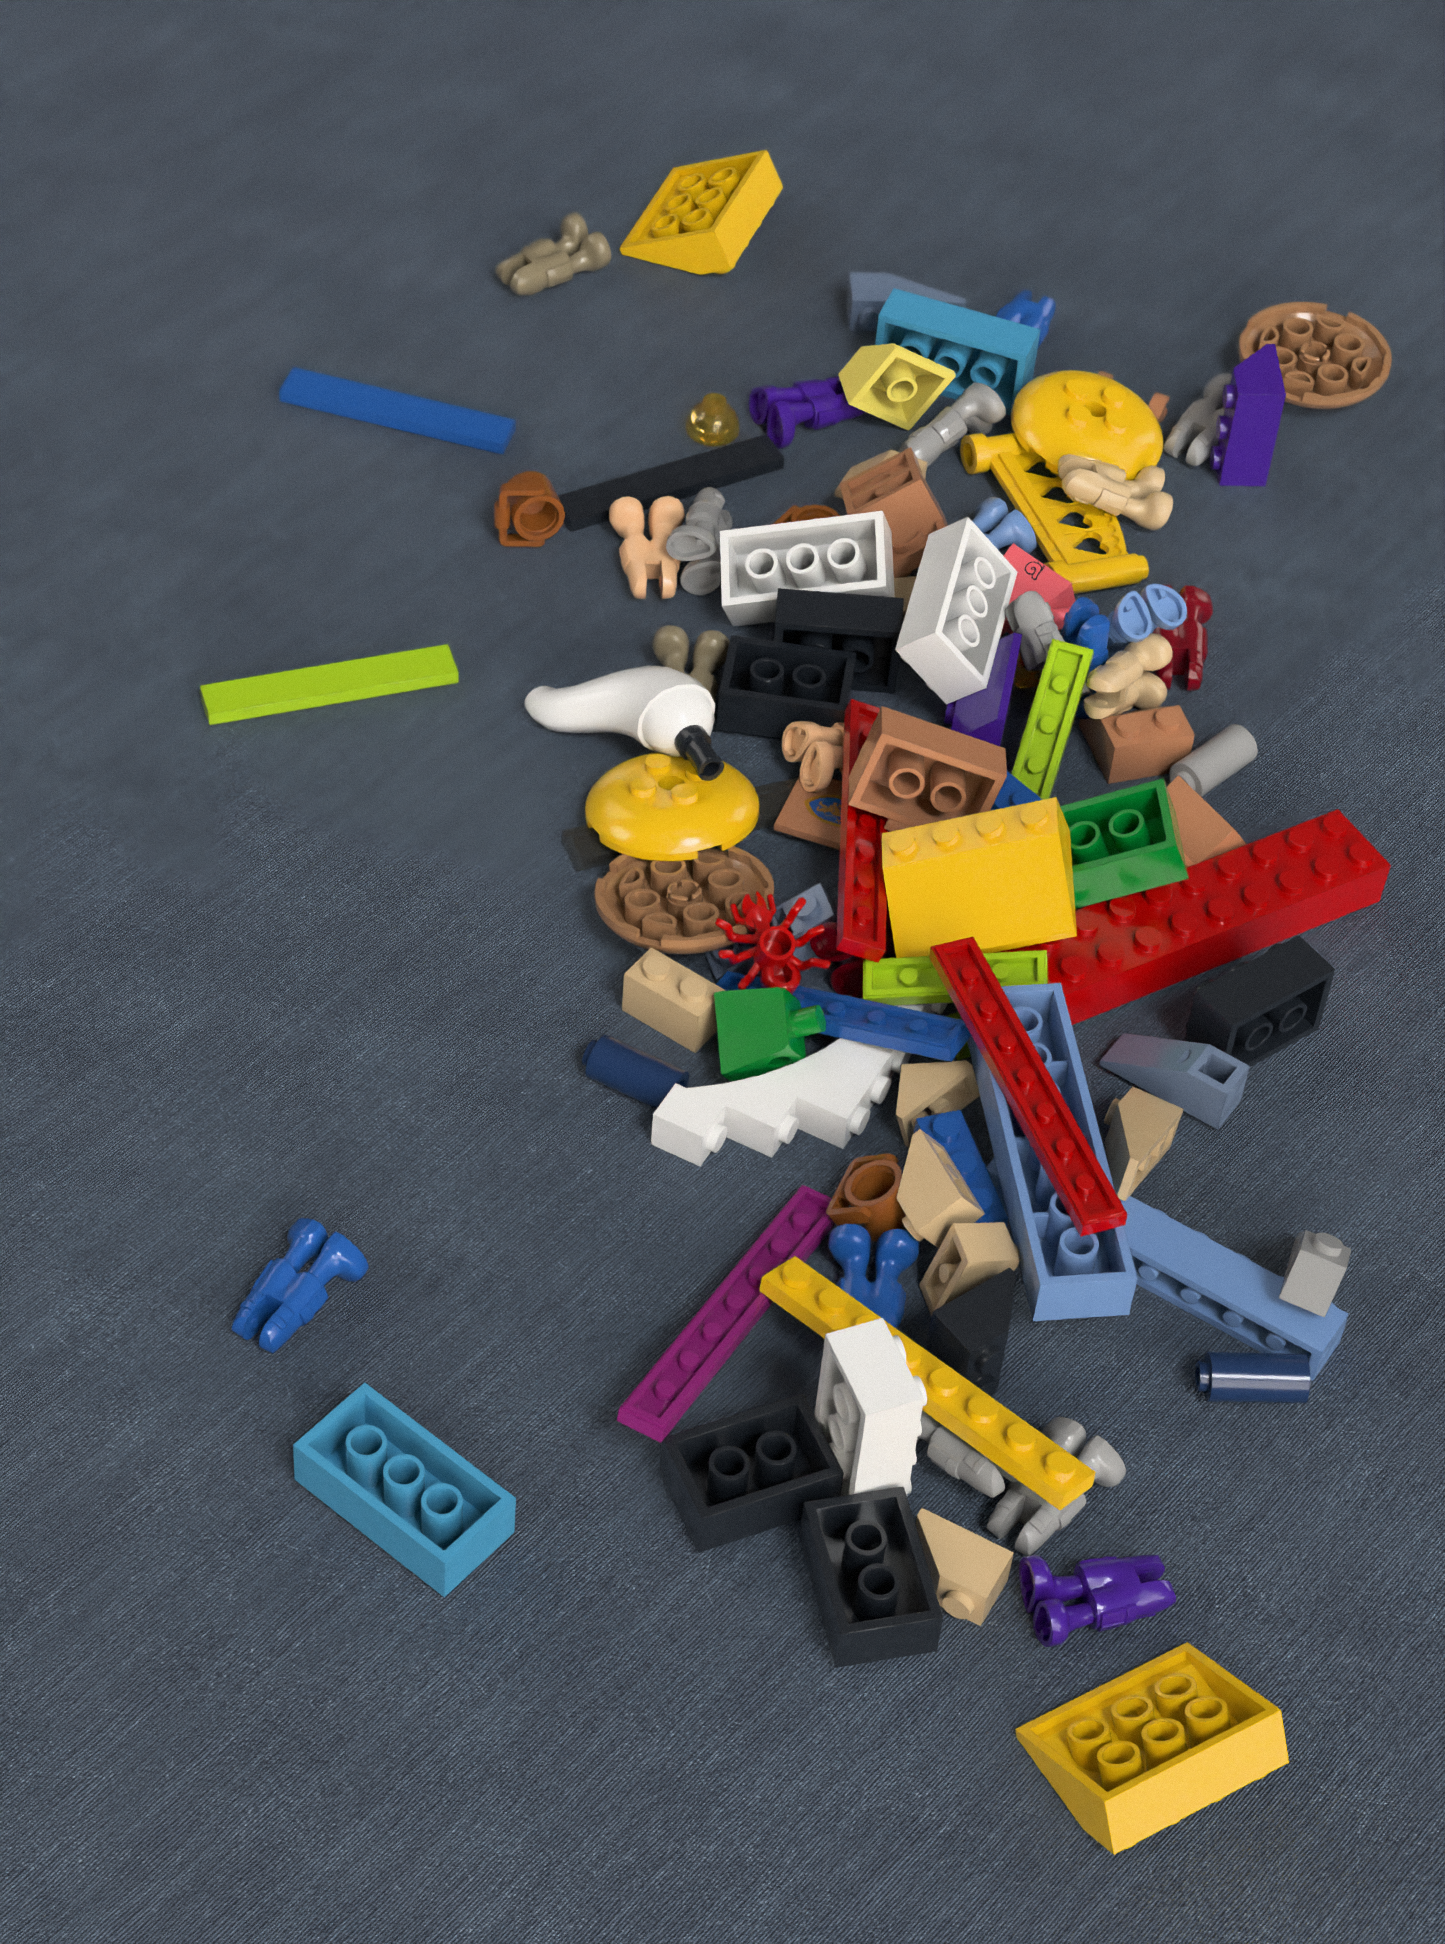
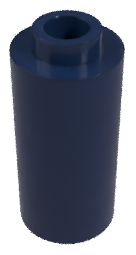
(631, 1070)
(1254, 1377)

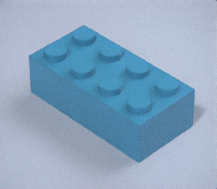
(964, 340)
(404, 1489)

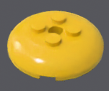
(1086, 418)
(666, 812)

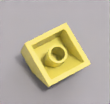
(893, 383)

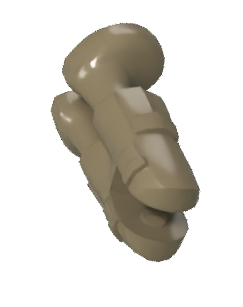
(551, 264)
(709, 653)

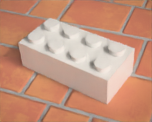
(813, 555)
(956, 611)
(869, 1407)

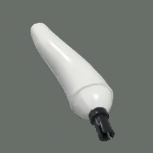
(650, 703)

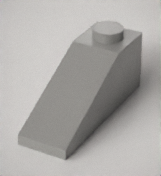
(1314, 1271)

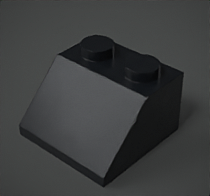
(974, 1331)

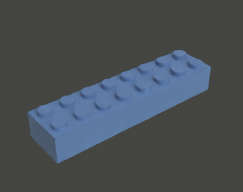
(1060, 1270)

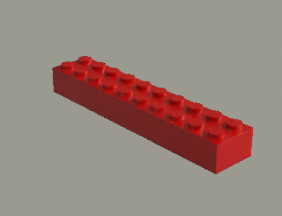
(1216, 915)

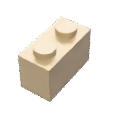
(671, 999)

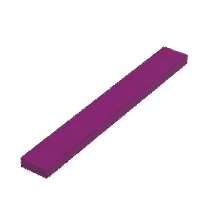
(724, 1318)

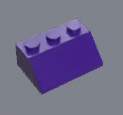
(1249, 421)
(985, 711)

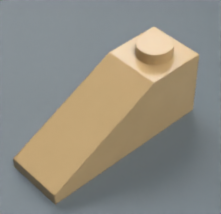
(1138, 1137)

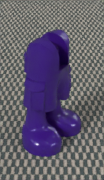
(812, 402)
(1111, 1588)

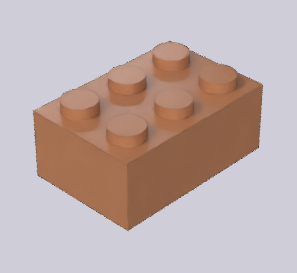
(924, 771)

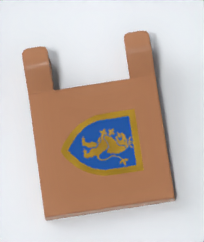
(813, 814)

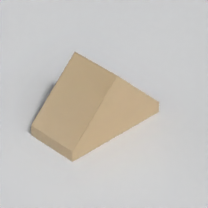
(933, 1090)

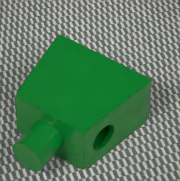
(762, 1030)

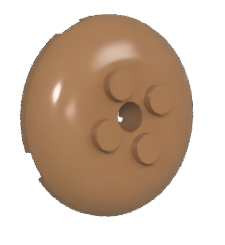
(1321, 354)
(678, 902)

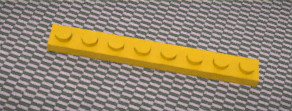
(950, 1396)

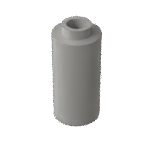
(1216, 759)

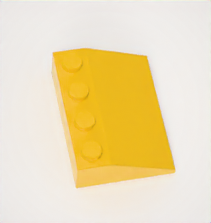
(705, 214)
(981, 877)
(1155, 1746)

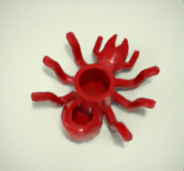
(774, 945)

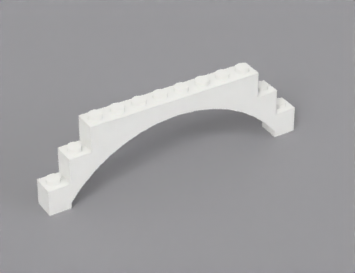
(820, 1095)

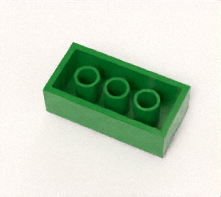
(1124, 843)

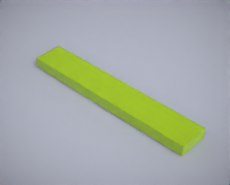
(328, 684)

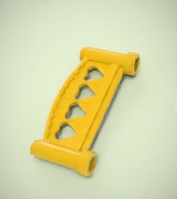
(1058, 541)

